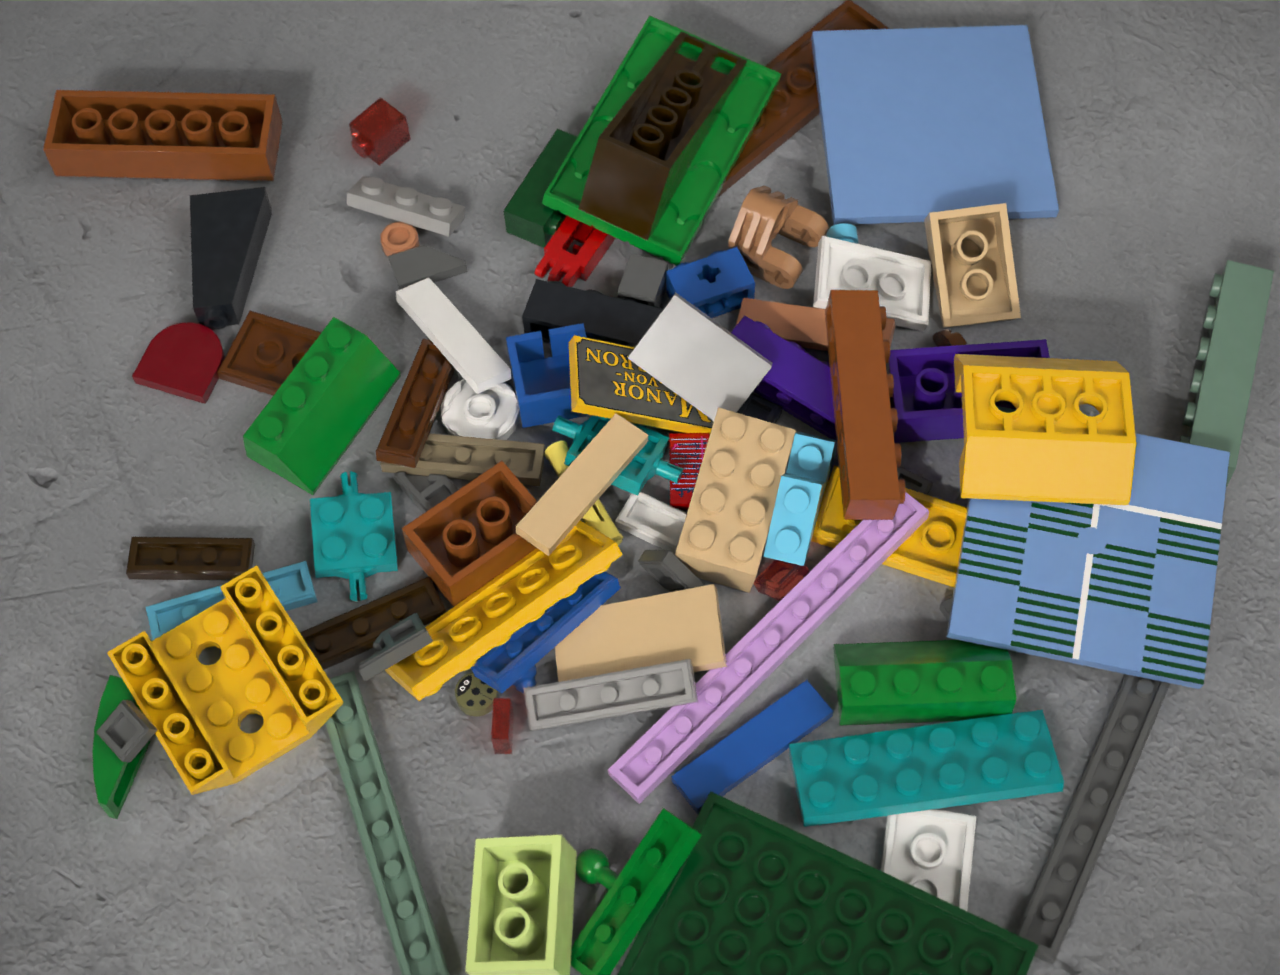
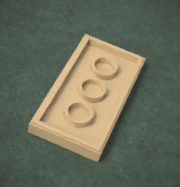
(646, 634)

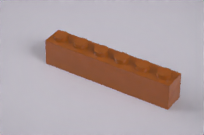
(862, 406)

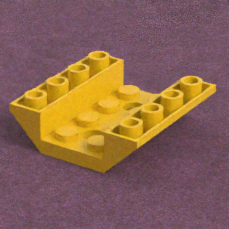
(1047, 444)
(260, 671)

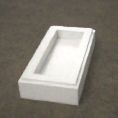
(652, 521)

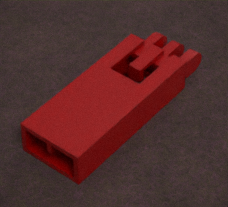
(582, 259)

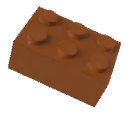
(472, 533)

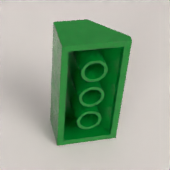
(321, 406)
(922, 682)

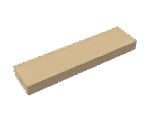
(581, 484)

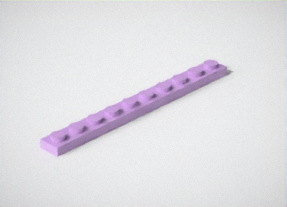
(764, 649)

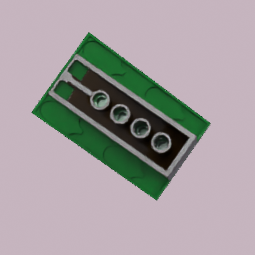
(662, 140)

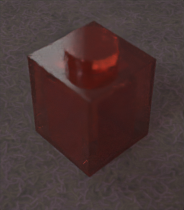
(379, 131)

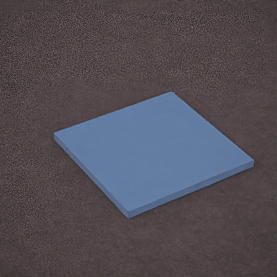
(931, 123)

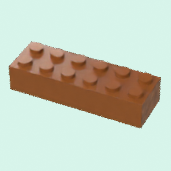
(164, 135)

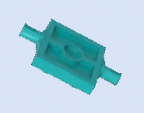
(639, 470)
(353, 535)

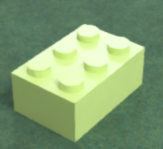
(521, 906)

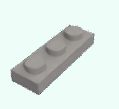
(406, 205)

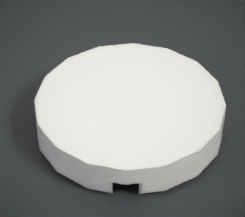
(481, 415)

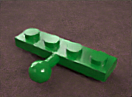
(630, 893)

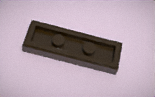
(189, 558)

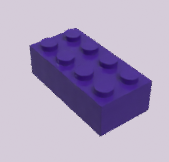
(926, 391)

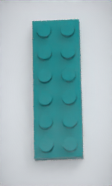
(925, 768)

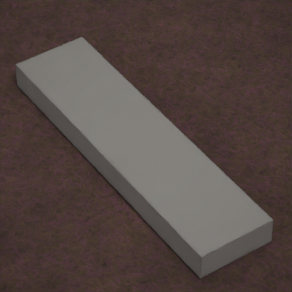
(610, 695)

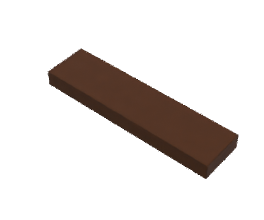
(416, 407)

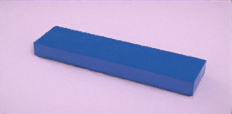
(529, 644)
(752, 745)

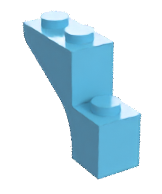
(800, 498)

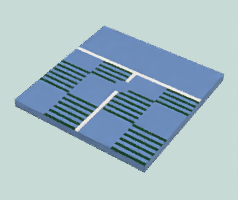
(1101, 580)

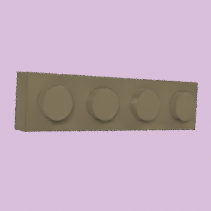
(471, 456)

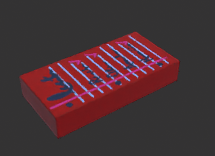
(687, 452)

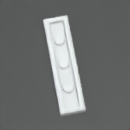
(453, 335)

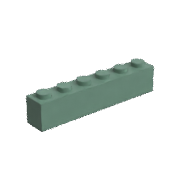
(1227, 359)

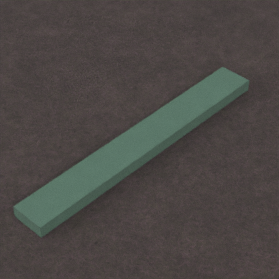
(383, 834)

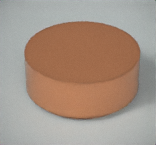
(398, 238)

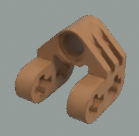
(760, 221)

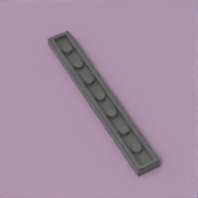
(1091, 815)

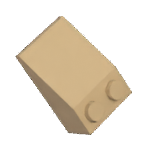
(973, 265)

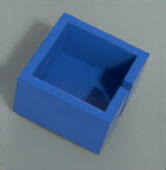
(543, 382)

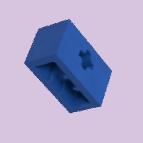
(713, 283)

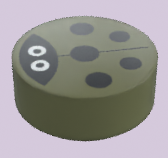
(474, 696)

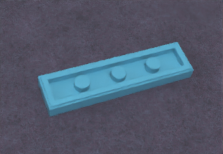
(290, 584)

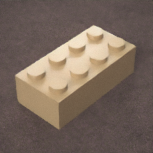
(734, 499)

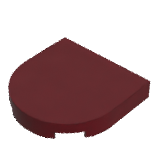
(182, 361)

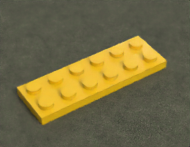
(503, 607)

